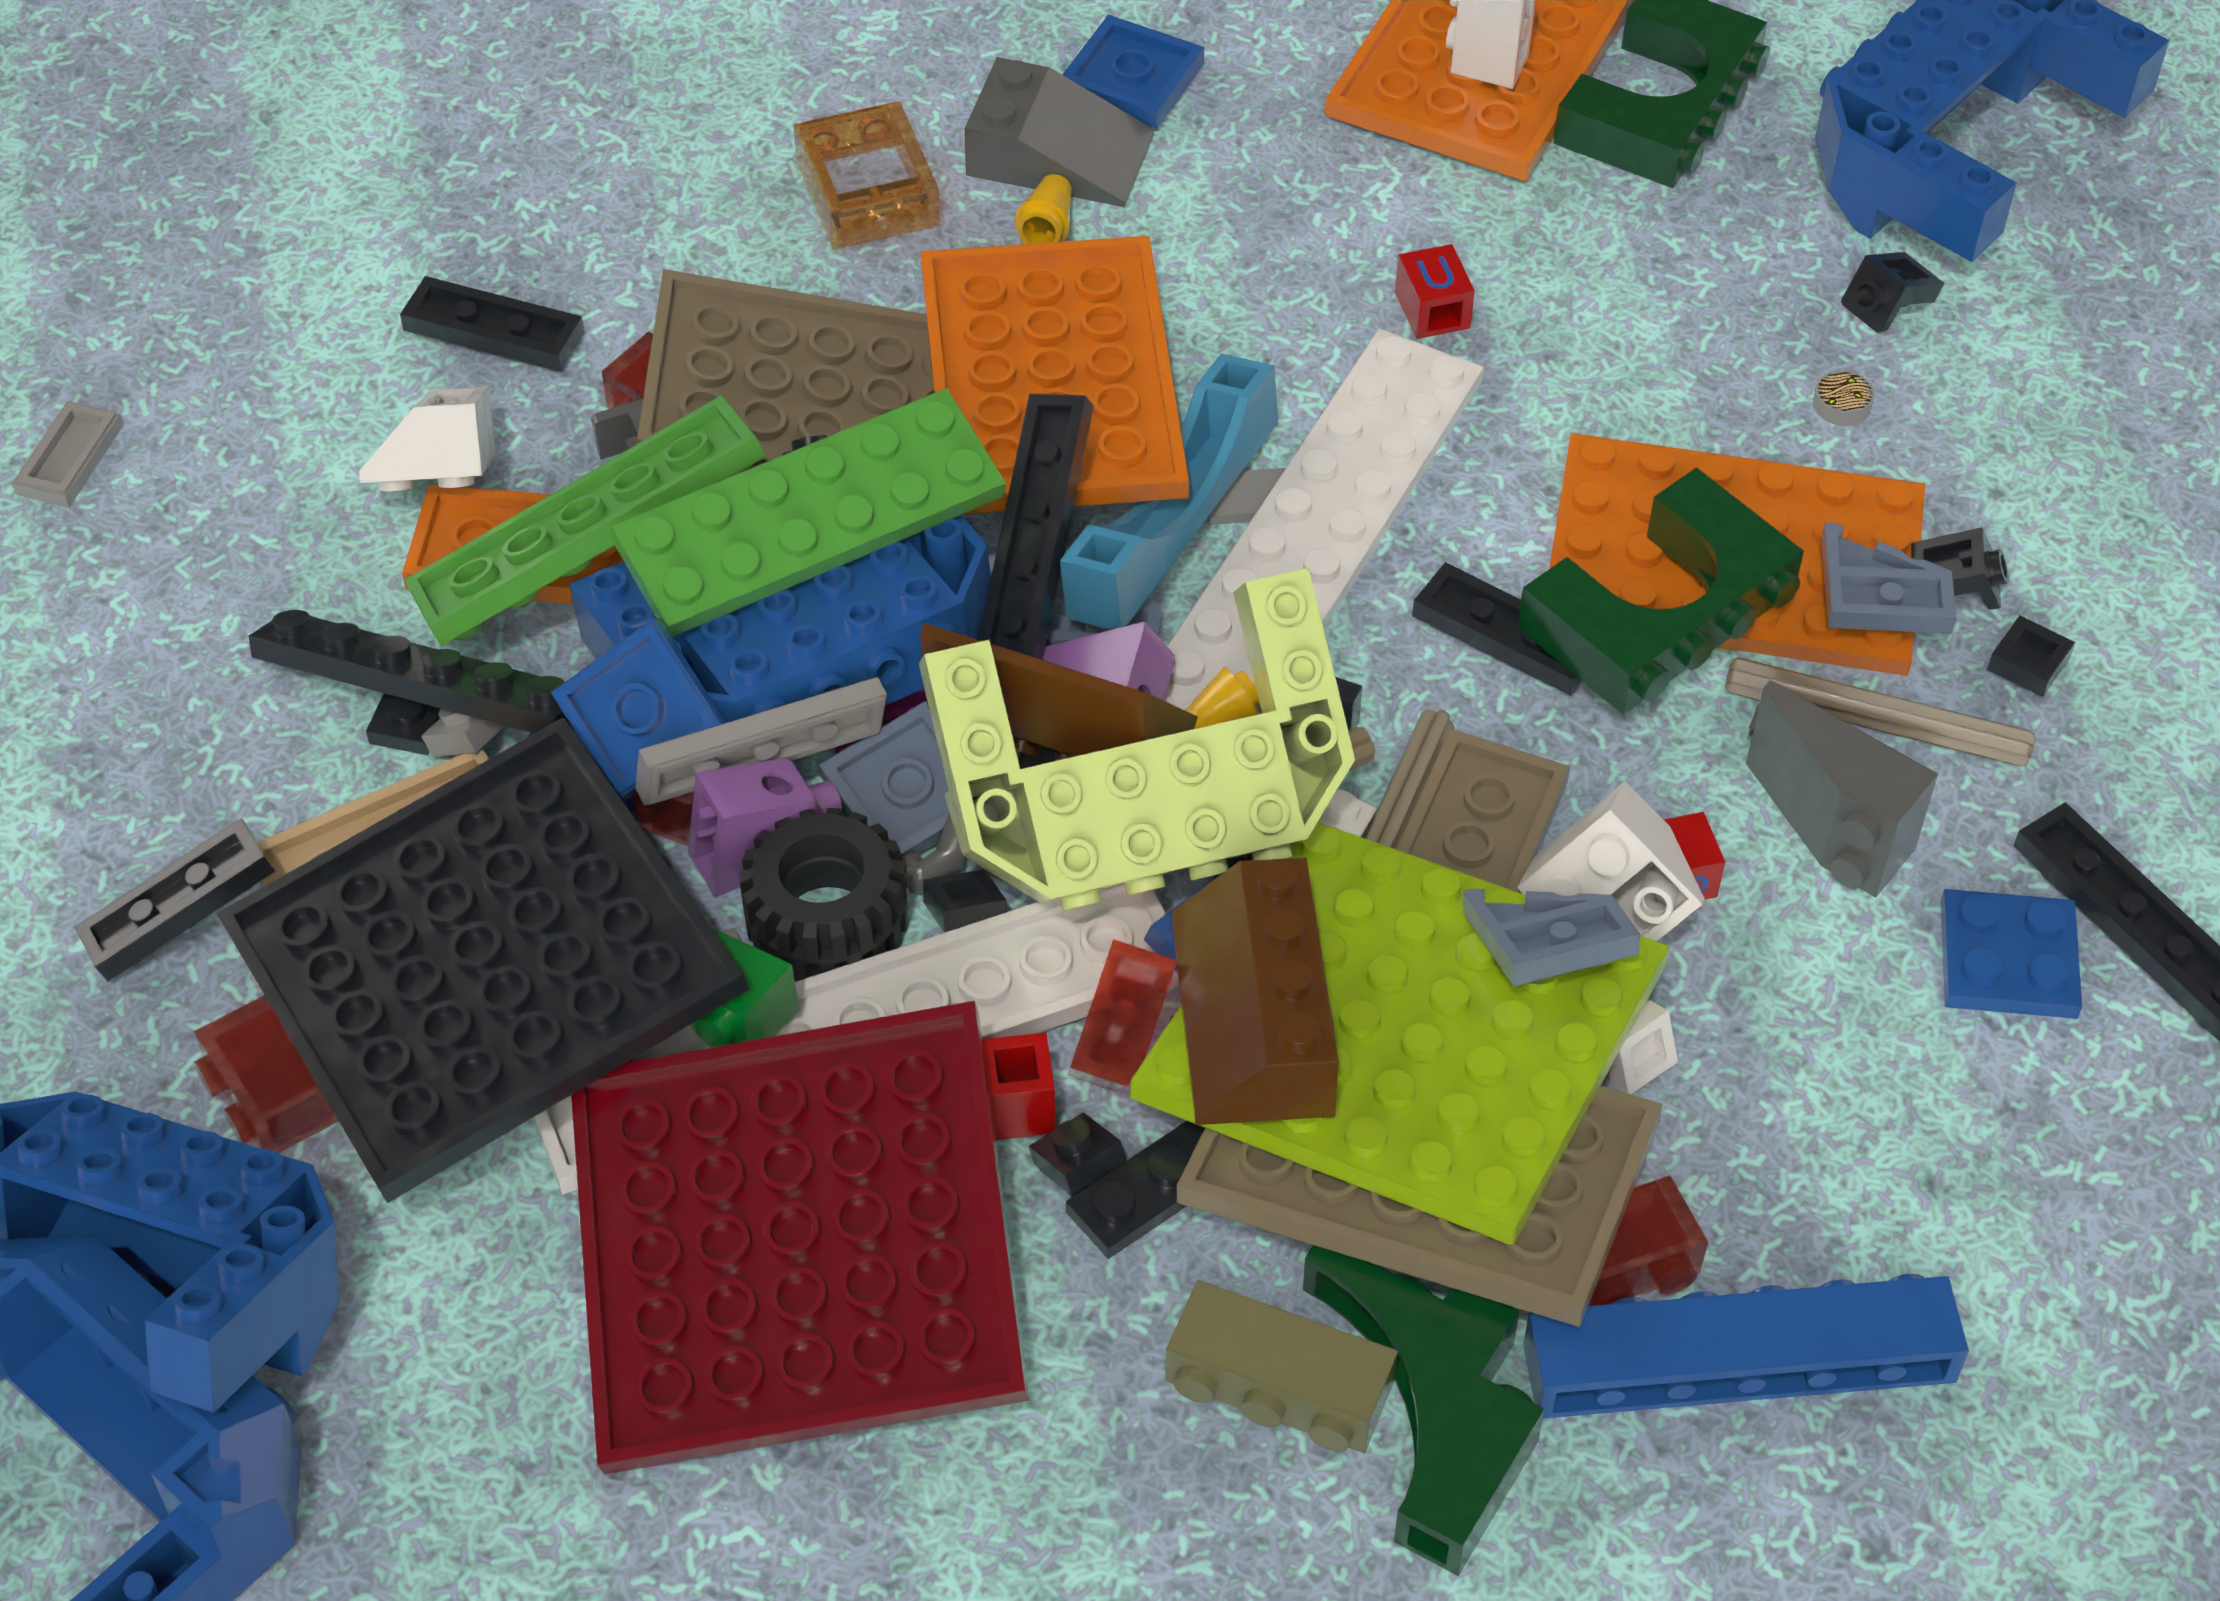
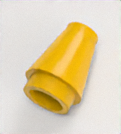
(1045, 212)

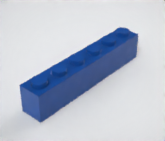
(1747, 1346)

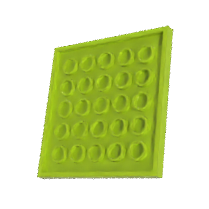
(1445, 1070)

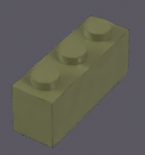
(1280, 1368)

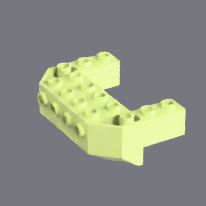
(1156, 801)

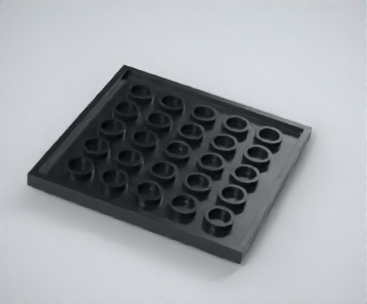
(480, 957)

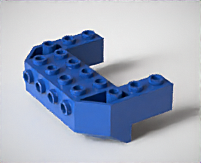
(1926, 65)
(820, 632)
(200, 1214)
(211, 1480)

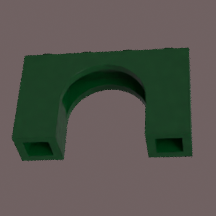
(1666, 133)
(1636, 650)

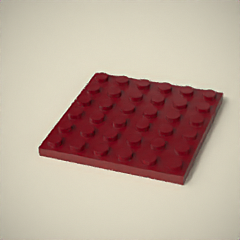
(794, 1239)

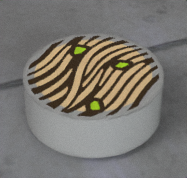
(1843, 398)

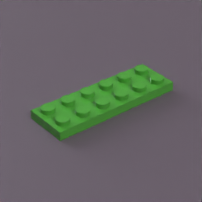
(807, 512)
(575, 522)

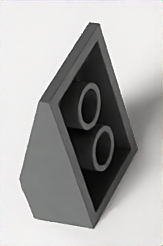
(1045, 124)
(1839, 789)

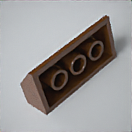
(1065, 707)
(1255, 996)

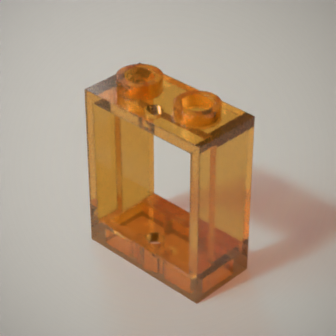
(852, 215)

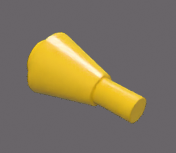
(1225, 699)

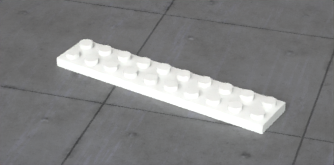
(1331, 497)
(1020, 968)

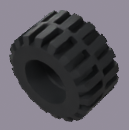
(822, 854)

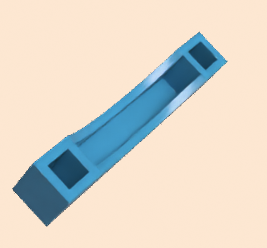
(1121, 562)

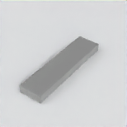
(782, 732)

